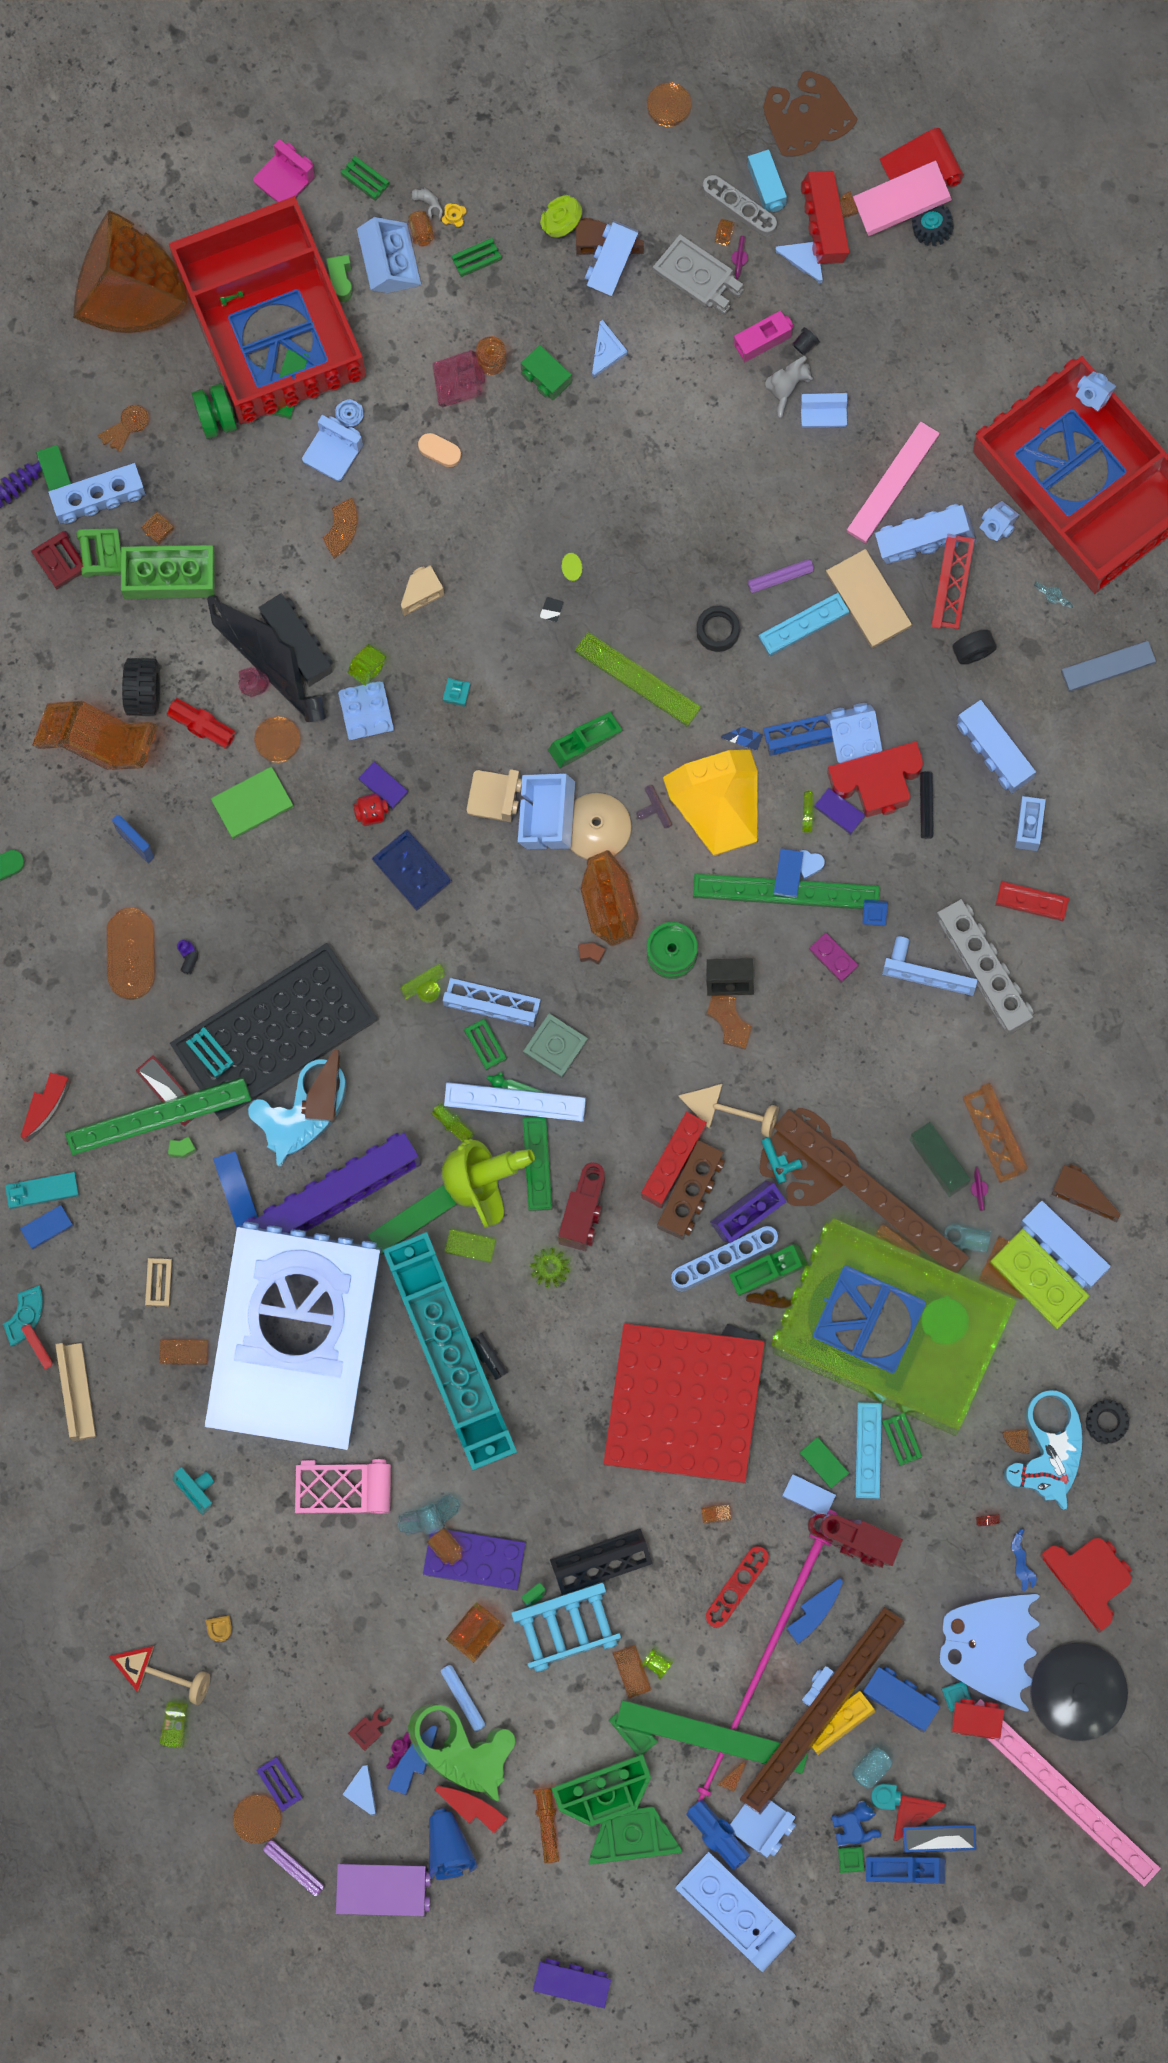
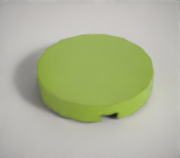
(561, 216)

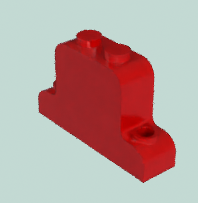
(1090, 1577)

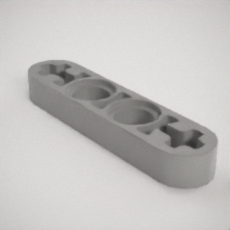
(741, 203)

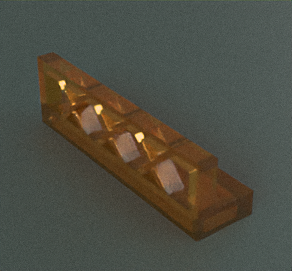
(1003, 1130)

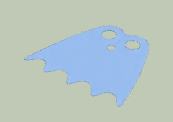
(1000, 1650)

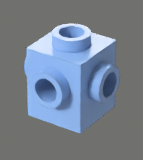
(1095, 390)
(999, 521)

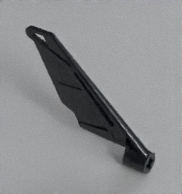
(268, 654)

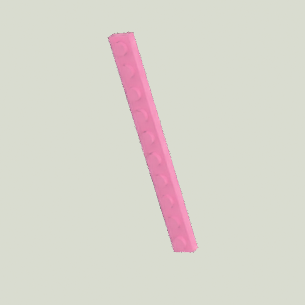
(1074, 1804)

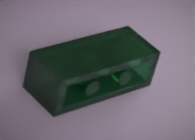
(939, 1159)

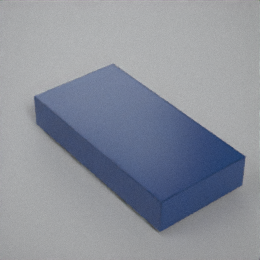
(788, 873)
(46, 1227)

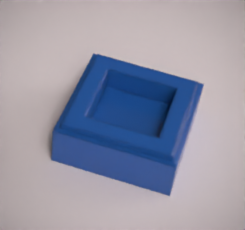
(874, 912)

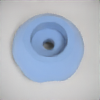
(346, 407)

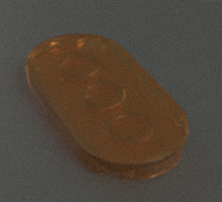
(130, 953)

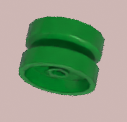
(216, 410)
(674, 937)

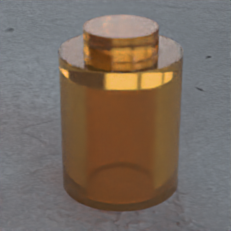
(445, 1547)

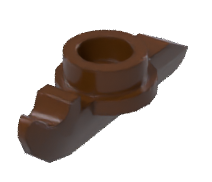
(769, 1298)

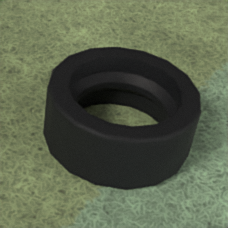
(716, 611)

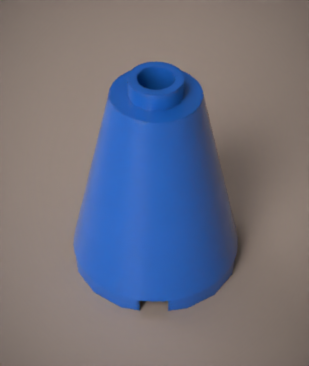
(448, 1847)

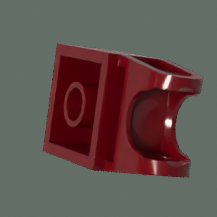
(583, 1210)
(857, 1539)

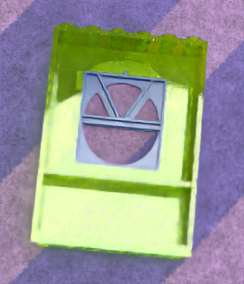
(949, 1339)

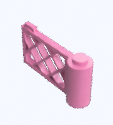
(374, 1482)

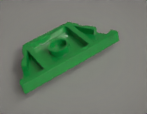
(633, 1837)

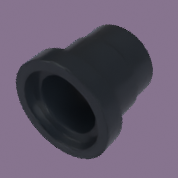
(805, 341)

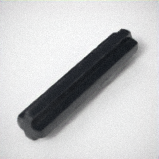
(926, 804)

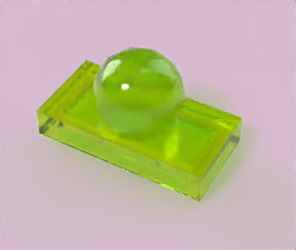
(424, 985)

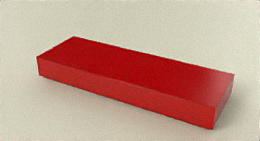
(1032, 901)

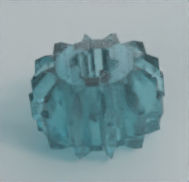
(872, 1768)

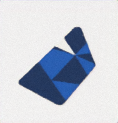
(744, 737)

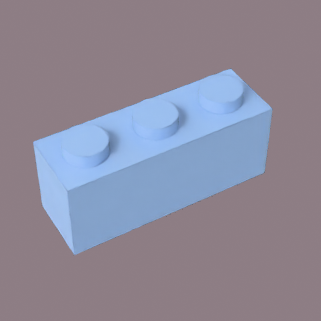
(611, 257)

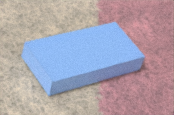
(808, 1495)

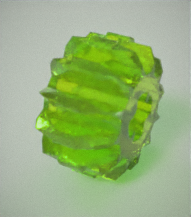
(557, 1264)

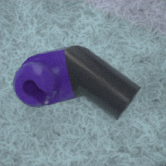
(189, 954)

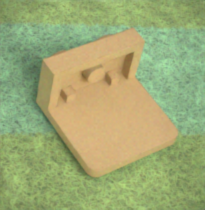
(494, 795)

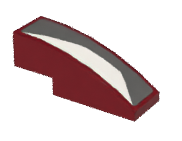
(160, 1081)

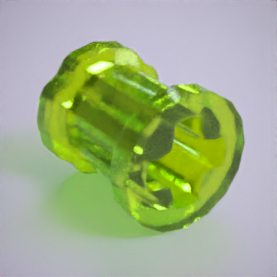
(657, 1664)

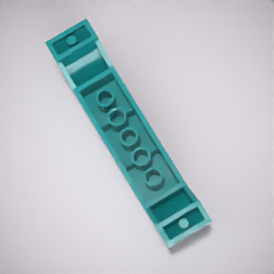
(449, 1351)

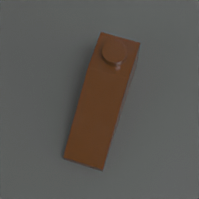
(589, 236)
(322, 1096)
(1081, 1191)

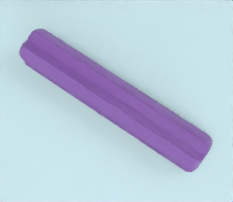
(780, 576)
(294, 1868)

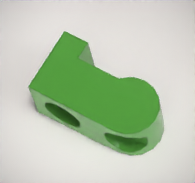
(341, 285)

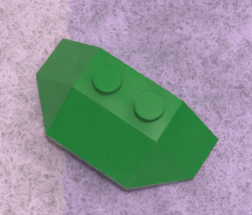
(604, 1792)

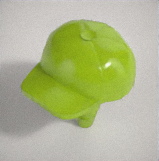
(473, 1177)

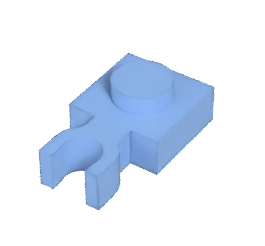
(820, 1680)

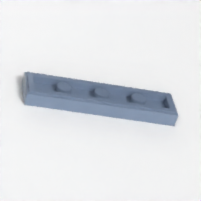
(1108, 666)

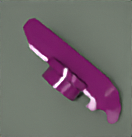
(739, 257)
(979, 1189)
(399, 1748)

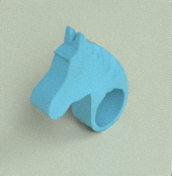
(288, 1129)

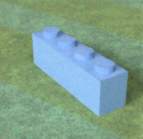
(995, 746)
(1065, 1245)

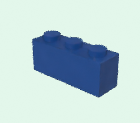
(901, 1698)

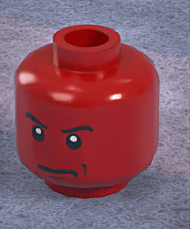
(370, 809)

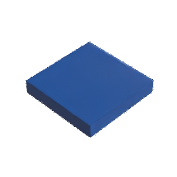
(133, 838)

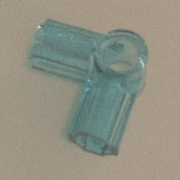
(969, 1238)
(430, 1517)

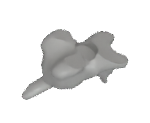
(784, 381)

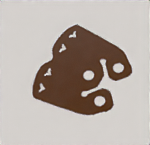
(816, 123)
(824, 1182)

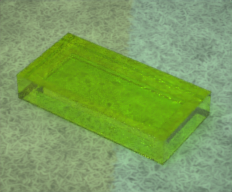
(470, 1246)

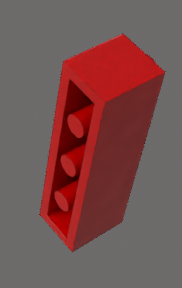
(825, 217)
(673, 1160)

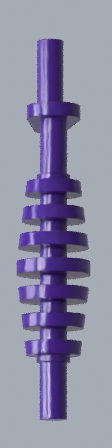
(17, 482)

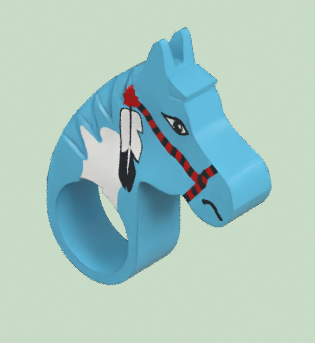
(1057, 1466)

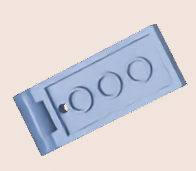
(735, 1912)

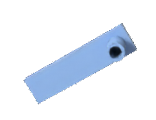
(899, 969)

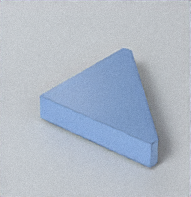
(802, 258)
(607, 350)

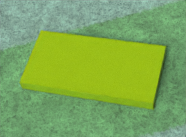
(1039, 1279)

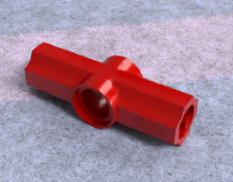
(201, 723)

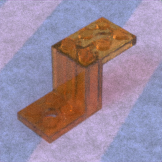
(95, 735)

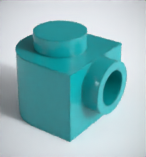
(885, 1797)

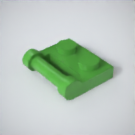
(107, 552)

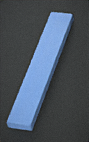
(515, 1101)

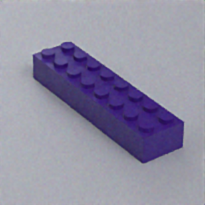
(342, 1187)

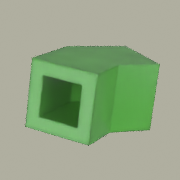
(181, 1148)

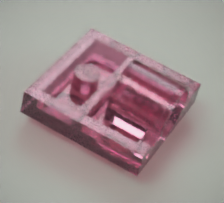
(458, 378)

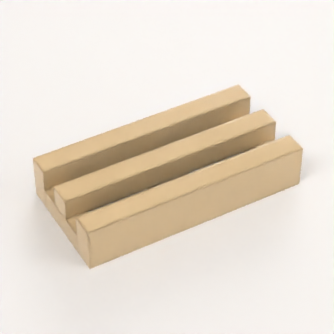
(158, 1302)

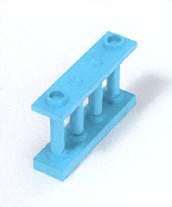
(548, 1611)

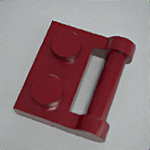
(54, 564)

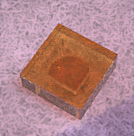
(157, 528)

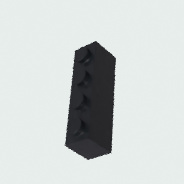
(292, 631)

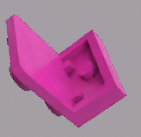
(285, 173)

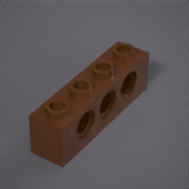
(701, 1155)

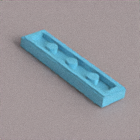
(803, 624)
(868, 1450)

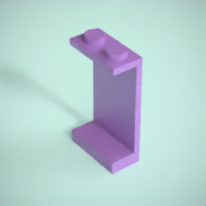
(382, 1890)

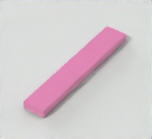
(893, 482)

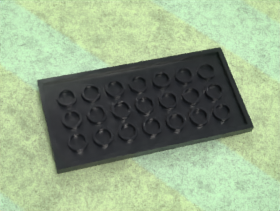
(280, 1026)

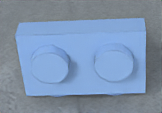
(333, 448)
(365, 710)
(854, 732)
(763, 1830)

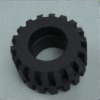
(141, 686)

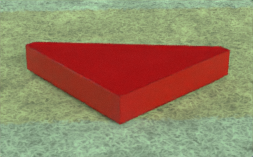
(913, 1813)

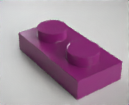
(833, 957)

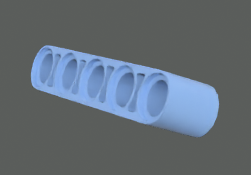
(732, 1250)

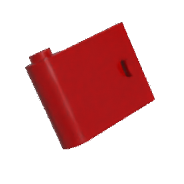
(922, 151)

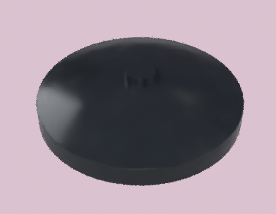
(1078, 1692)

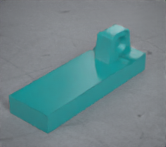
(42, 1190)

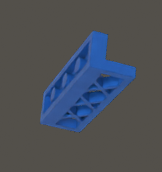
(798, 741)

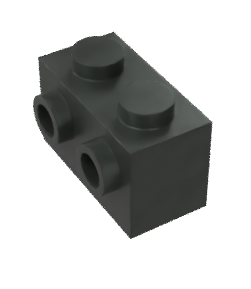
(734, 976)

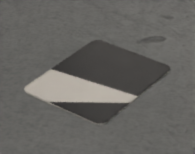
(551, 609)

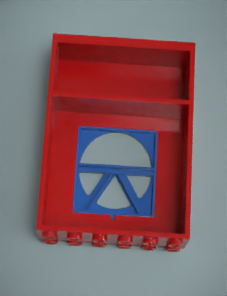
(272, 263)
(1117, 523)

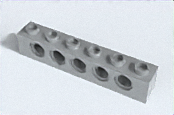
(962, 913)

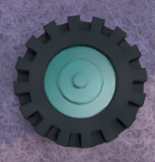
(933, 225)

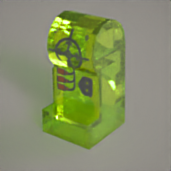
(174, 1725)

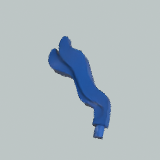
(1021, 1569)

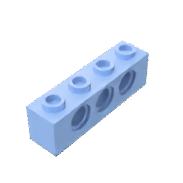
(85, 489)

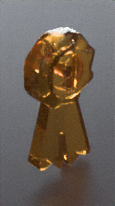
(133, 419)

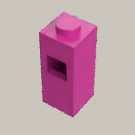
(763, 336)

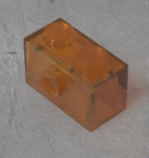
(475, 1632)

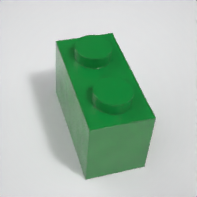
(545, 373)

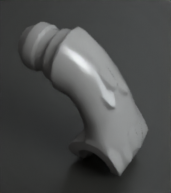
(428, 197)

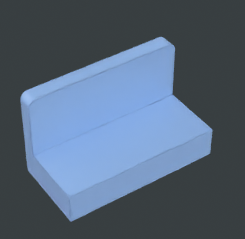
(824, 410)

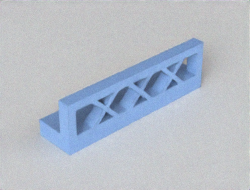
(490, 1008)

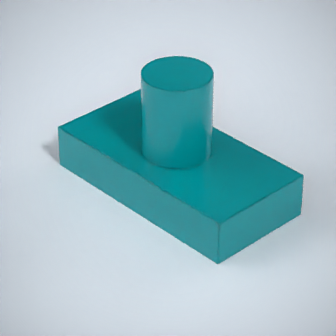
(194, 1489)

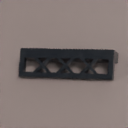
(599, 1557)

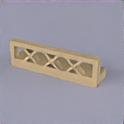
(75, 1391)

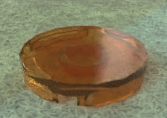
(669, 104)
(277, 739)
(257, 1819)

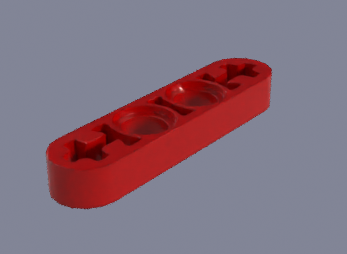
(738, 1588)

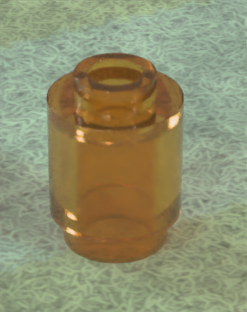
(420, 228)

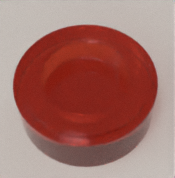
(987, 1520)

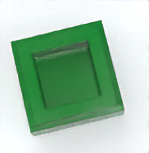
(851, 1860)

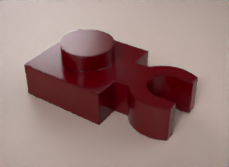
(367, 1731)

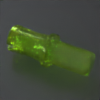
(451, 1123)

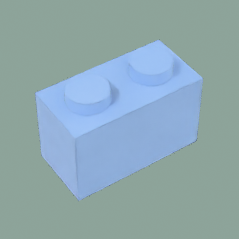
(1030, 823)

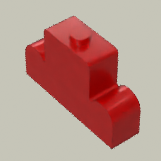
(878, 778)

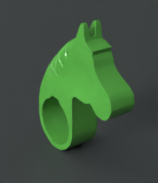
(471, 1767)

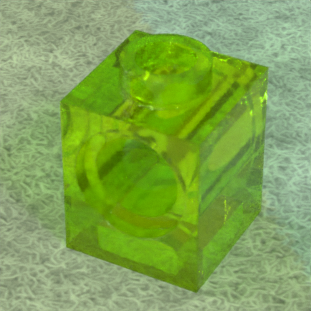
(366, 664)

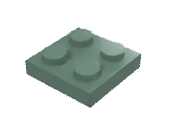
(555, 1045)

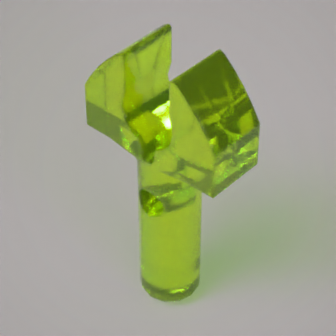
(807, 812)

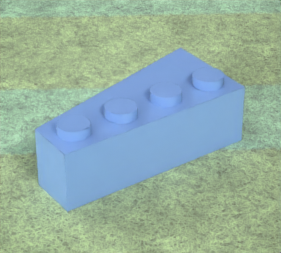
(923, 534)

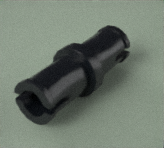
(489, 1356)

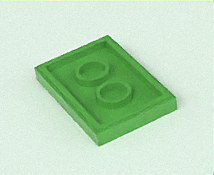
(252, 802)

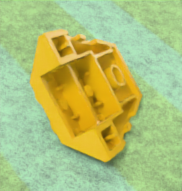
(718, 799)

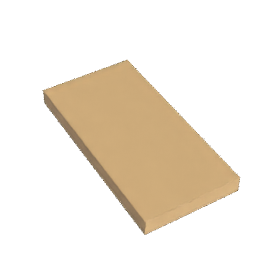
(868, 598)

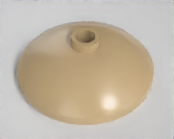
(609, 835)

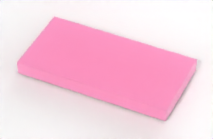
(902, 198)

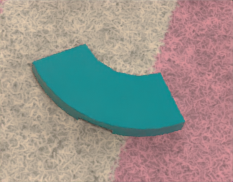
(28, 1311)

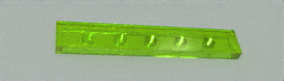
(637, 679)

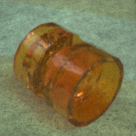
(491, 355)

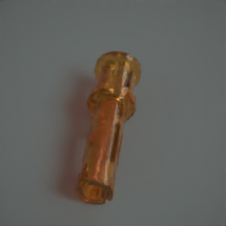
(546, 1813)

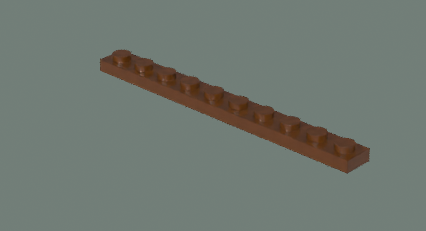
(871, 1192)
(822, 1711)

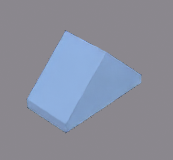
(361, 1791)

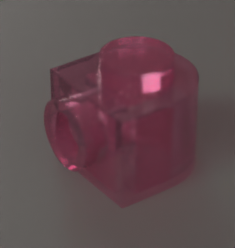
(253, 682)

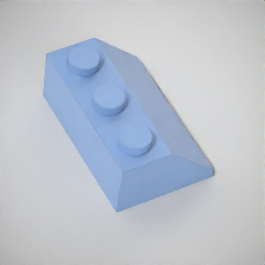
(388, 255)

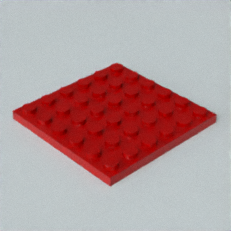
(684, 1403)

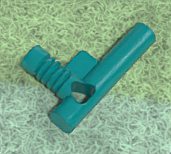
(779, 1162)

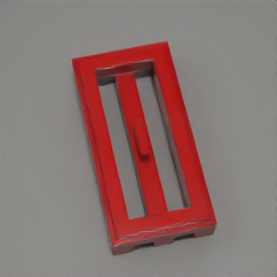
(37, 1346)

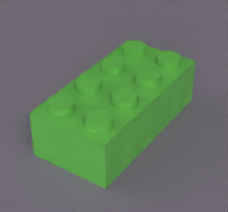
(167, 572)

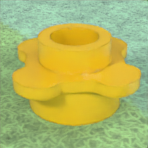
(454, 209)

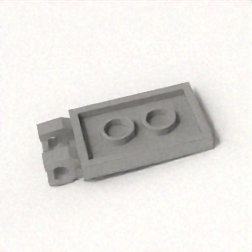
(698, 274)

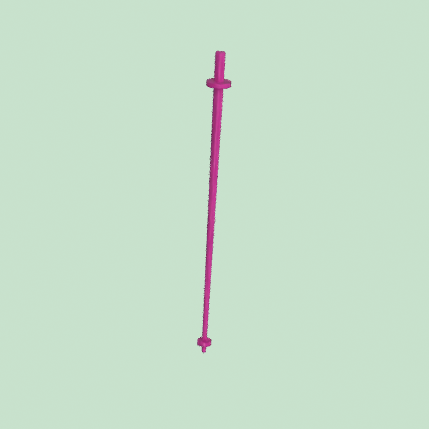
(807, 1567)

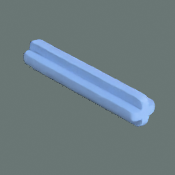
(463, 1698)

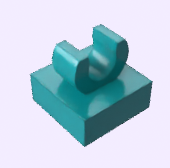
(456, 692)

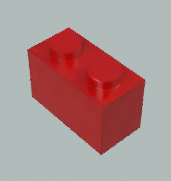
(977, 1720)

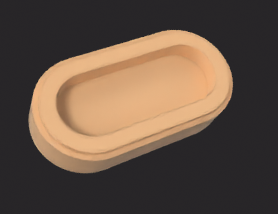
(439, 450)

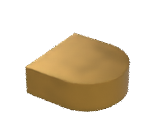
(219, 1628)

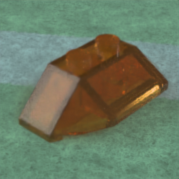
(609, 899)

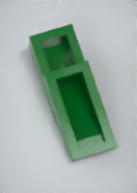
(584, 739)
(768, 1269)

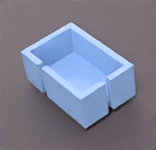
(552, 811)

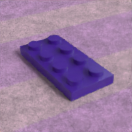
(484, 1561)

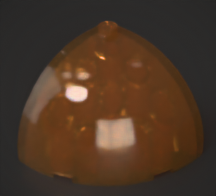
(127, 280)

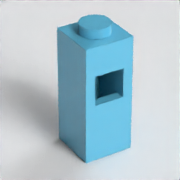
(767, 181)

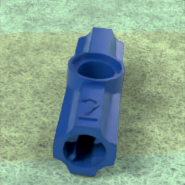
(718, 1834)

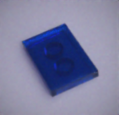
(411, 870)

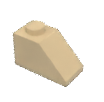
(421, 590)

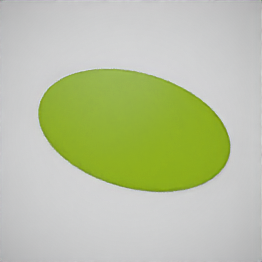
(571, 566)

